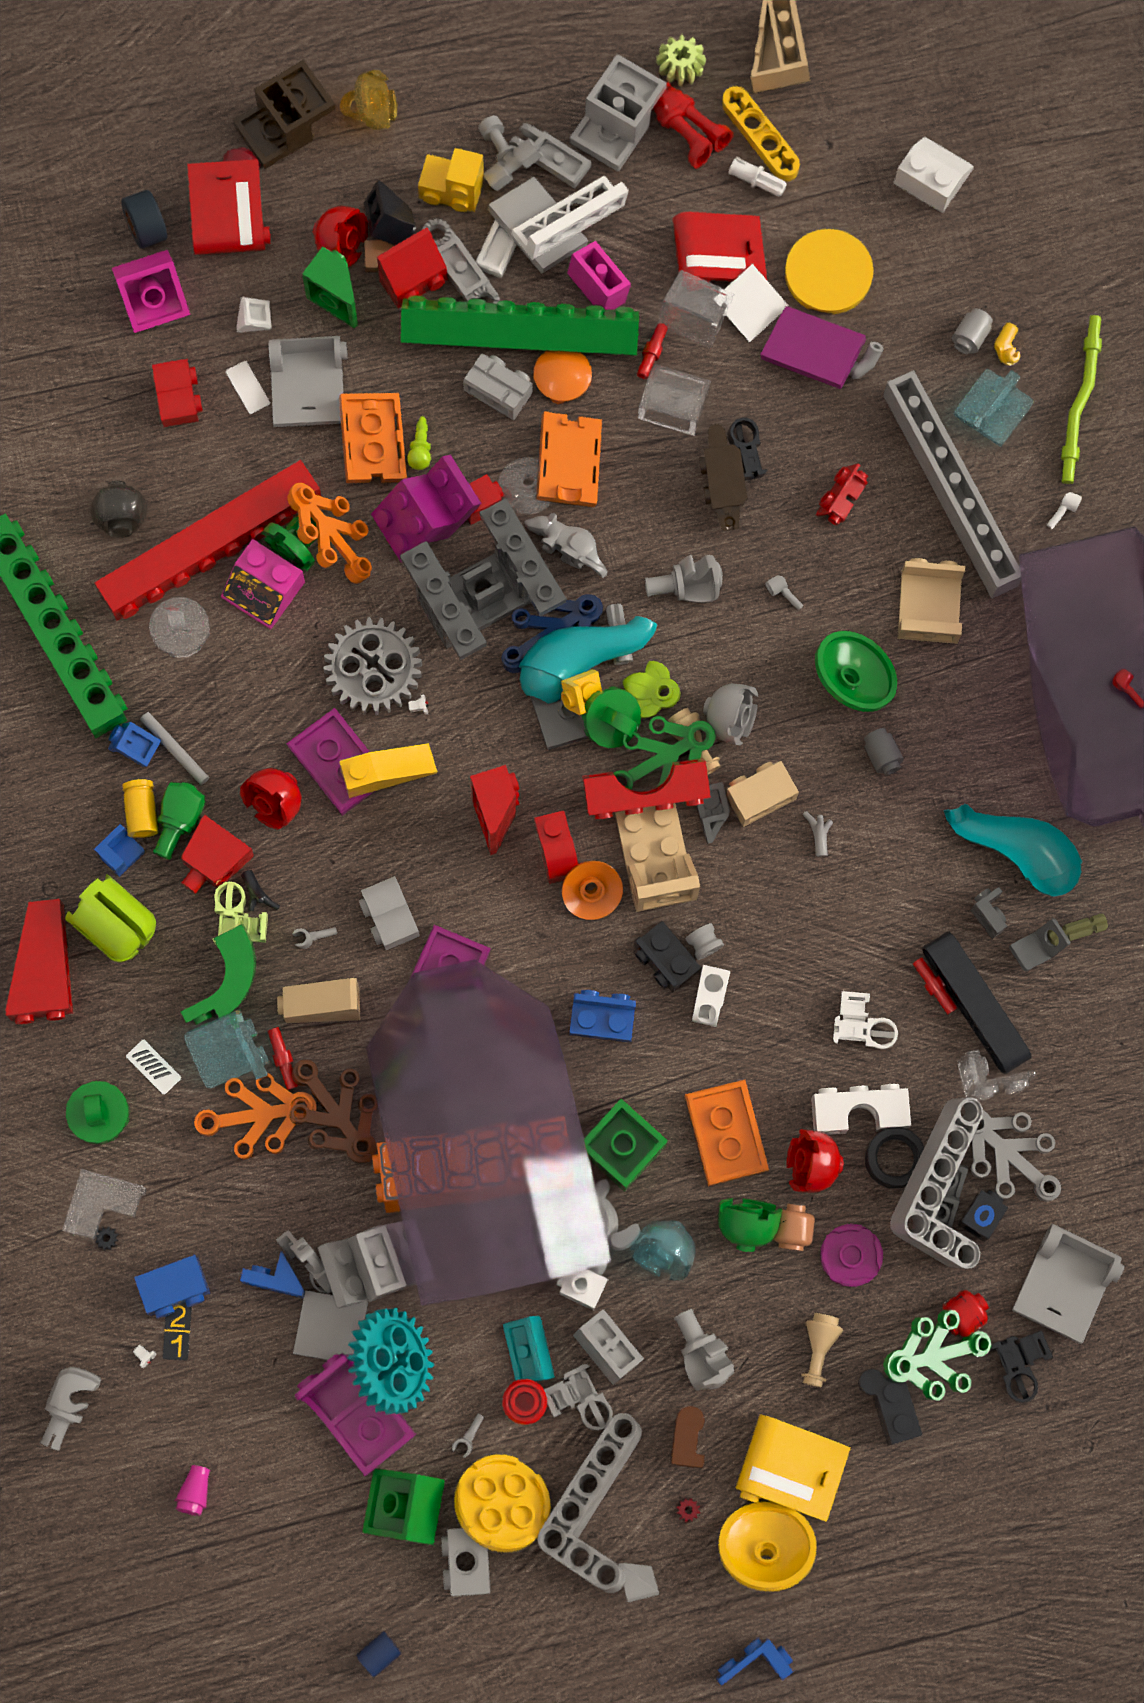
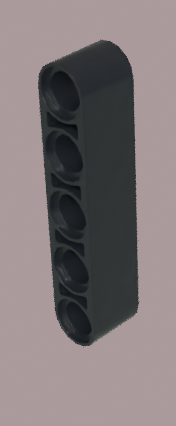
(976, 1002)

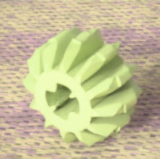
(681, 60)

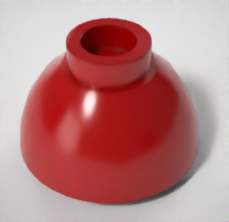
(524, 1401)

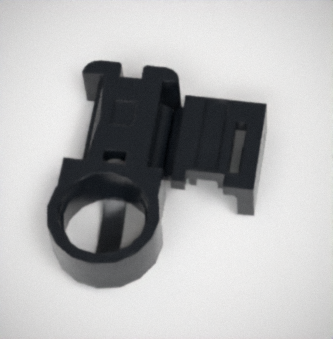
(749, 451)
(1018, 1356)

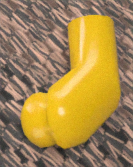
(1003, 346)

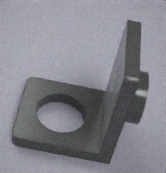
(1037, 948)

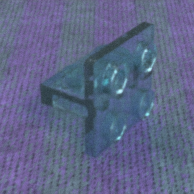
(994, 406)

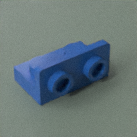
(602, 1016)

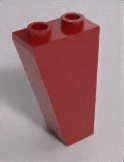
(42, 966)

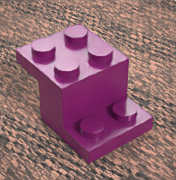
(426, 507)

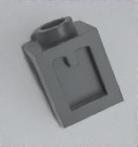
(988, 916)

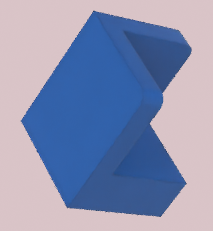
(119, 850)

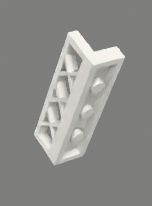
(570, 222)

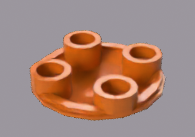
(562, 375)

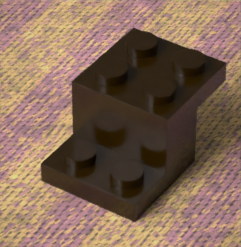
(284, 114)

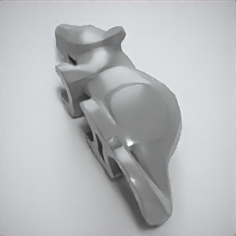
(573, 542)

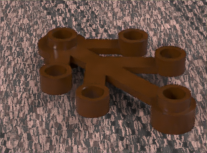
(337, 1115)

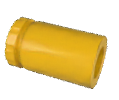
(140, 808)

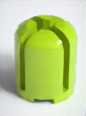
(113, 920)

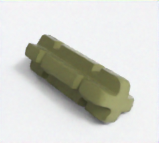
(1081, 928)

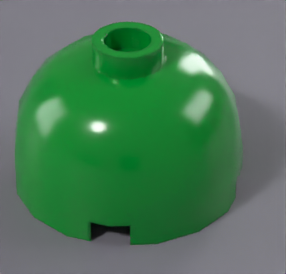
(748, 1223)

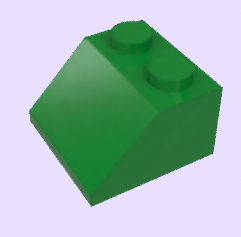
(330, 286)
(403, 1506)

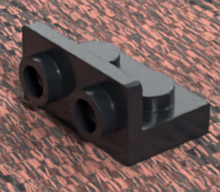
(666, 957)

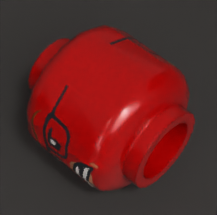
(970, 1310)

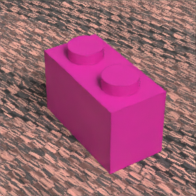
(598, 277)

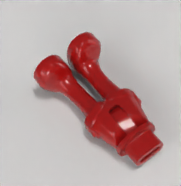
(674, 108)

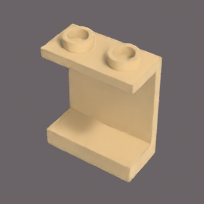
(930, 601)

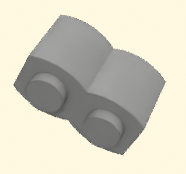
(389, 912)

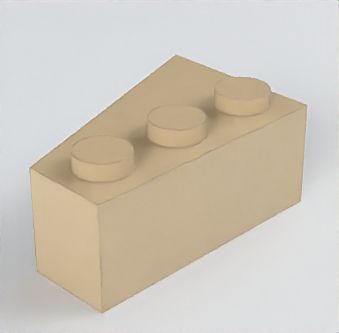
(780, 48)

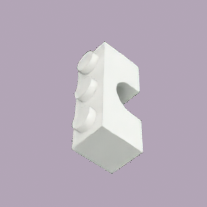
(887, 1105)

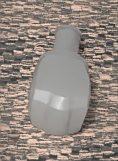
(689, 580)
(703, 1355)
(60, 1404)

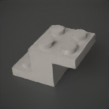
(617, 112)
(343, 1272)

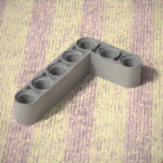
(936, 1187)
(588, 1504)

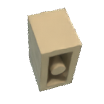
(761, 793)

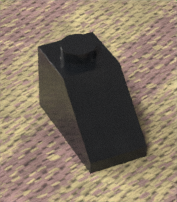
(388, 215)

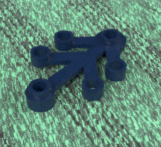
(576, 615)

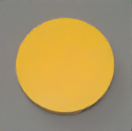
(829, 271)
(502, 1503)

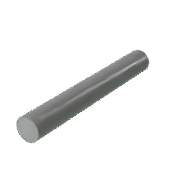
(174, 748)

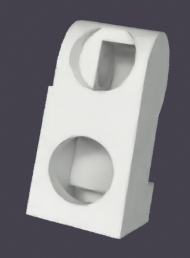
(710, 995)

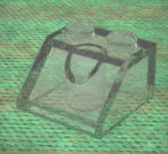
(673, 399)

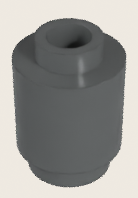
(883, 751)

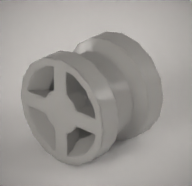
(704, 941)

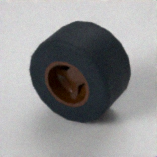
(144, 219)

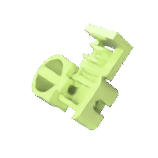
(227, 924)

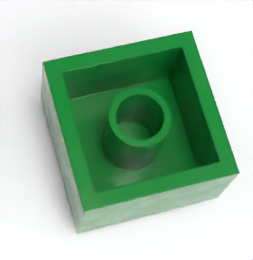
(623, 1145)

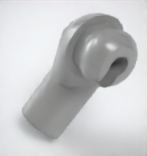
(868, 361)

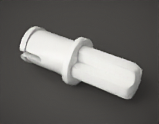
(757, 176)

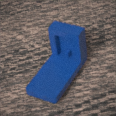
(777, 1658)

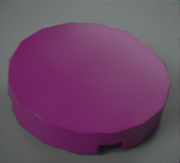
(851, 1255)

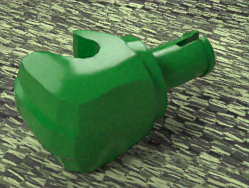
(179, 815)

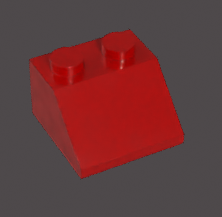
(412, 267)

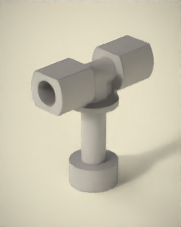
(509, 157)

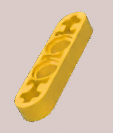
(758, 135)

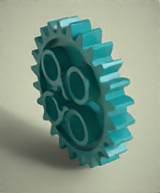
(390, 1361)

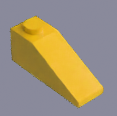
(386, 768)

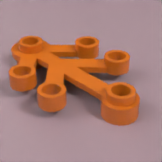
(327, 529)
(261, 1114)

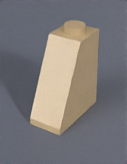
(321, 1001)

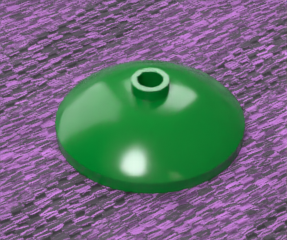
(855, 671)

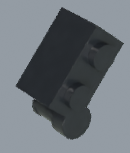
(892, 1406)

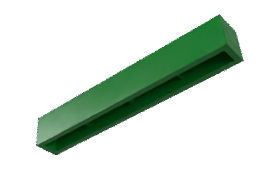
(519, 326)

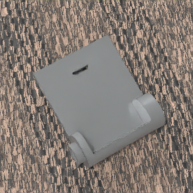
(306, 380)
(1068, 1279)

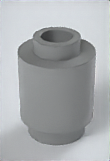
(972, 331)

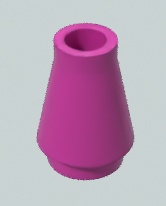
(193, 1493)

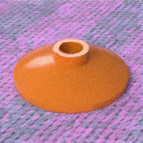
(596, 902)

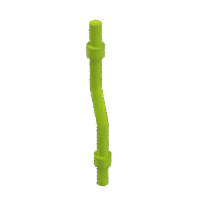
(1070, 451)

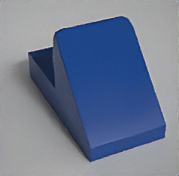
(283, 1281)

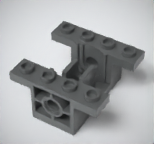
(512, 575)

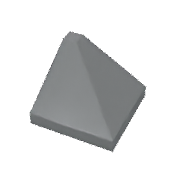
(639, 1581)

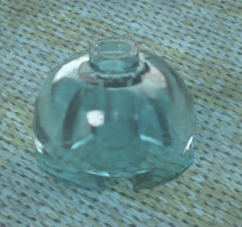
(665, 1248)

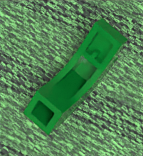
(239, 976)

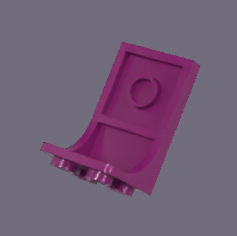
(362, 1432)

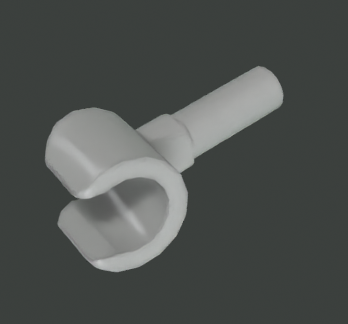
(778, 584)
(312, 936)
(469, 1435)

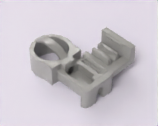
(304, 1252)
(577, 1390)

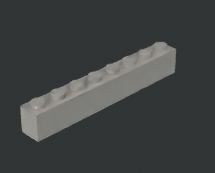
(952, 484)

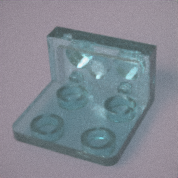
(226, 1049)

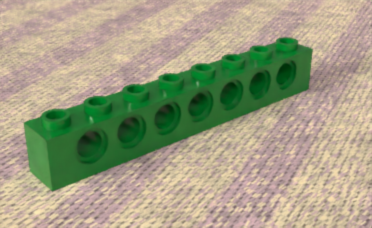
(99, 717)

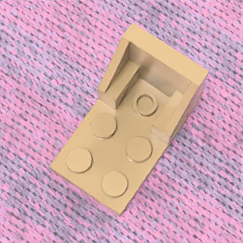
(656, 858)

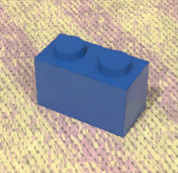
(172, 1286)

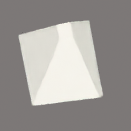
(253, 315)

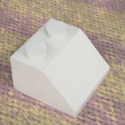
(932, 174)

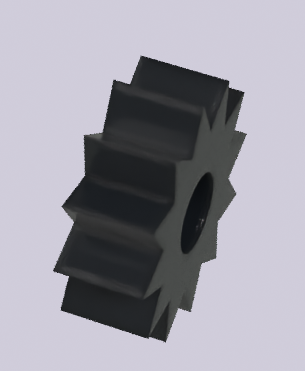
(111, 1242)

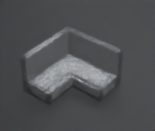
(93, 1195)

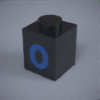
(983, 1214)

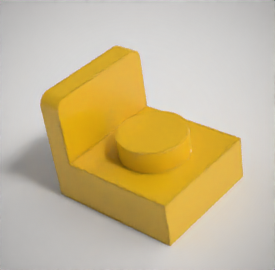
(579, 689)

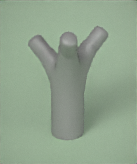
(820, 833)

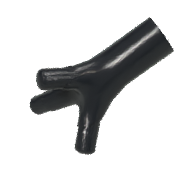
(256, 892)

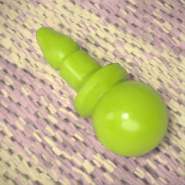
(419, 455)

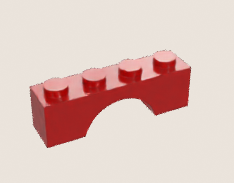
(685, 783)

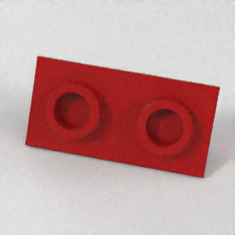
(834, 502)

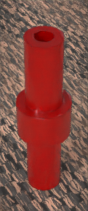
(652, 351)
(935, 986)
(282, 1057)

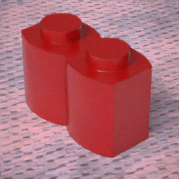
(175, 392)

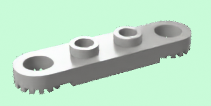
(461, 266)

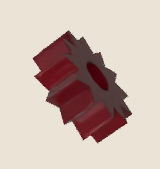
(682, 1510)

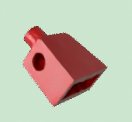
(213, 856)

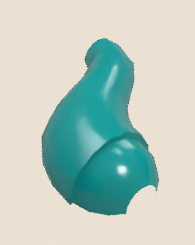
(577, 650)
(1033, 845)

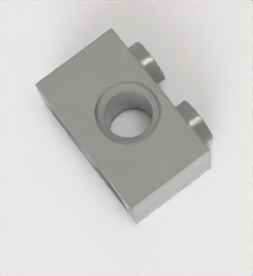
(465, 1582)

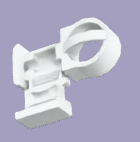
(854, 1026)

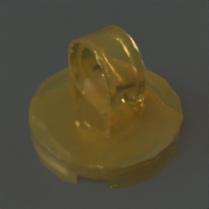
(373, 100)

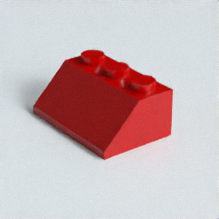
(495, 803)

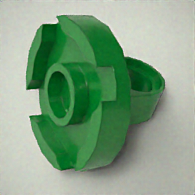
(288, 545)
(611, 716)
(97, 1112)

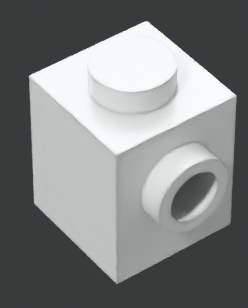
(582, 1287)

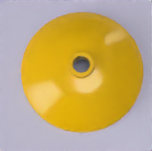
(769, 1531)

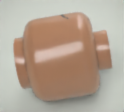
(795, 1228)

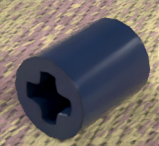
(378, 1654)

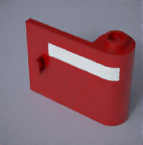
(226, 211)
(716, 245)

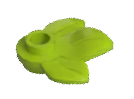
(647, 689)

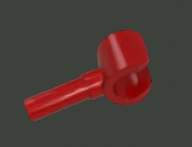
(1121, 682)

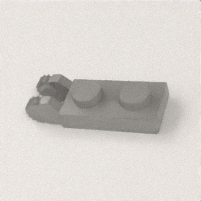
(556, 157)

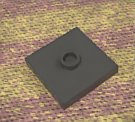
(558, 723)

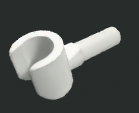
(1071, 502)

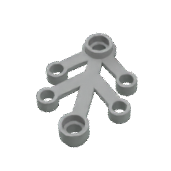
(1007, 1151)

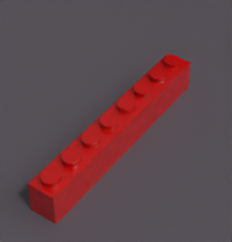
(202, 544)

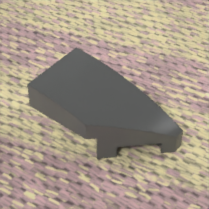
(713, 811)

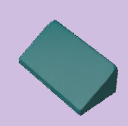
(528, 1349)

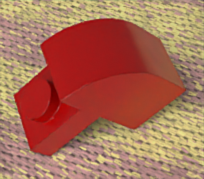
(556, 845)

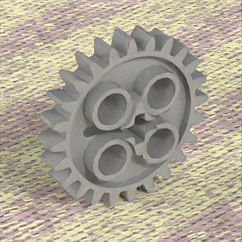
(354, 685)

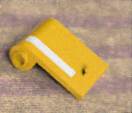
(788, 1468)

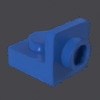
(133, 743)

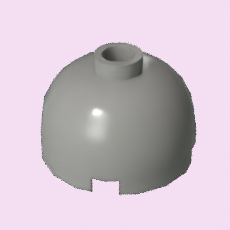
(731, 712)

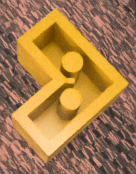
(452, 181)

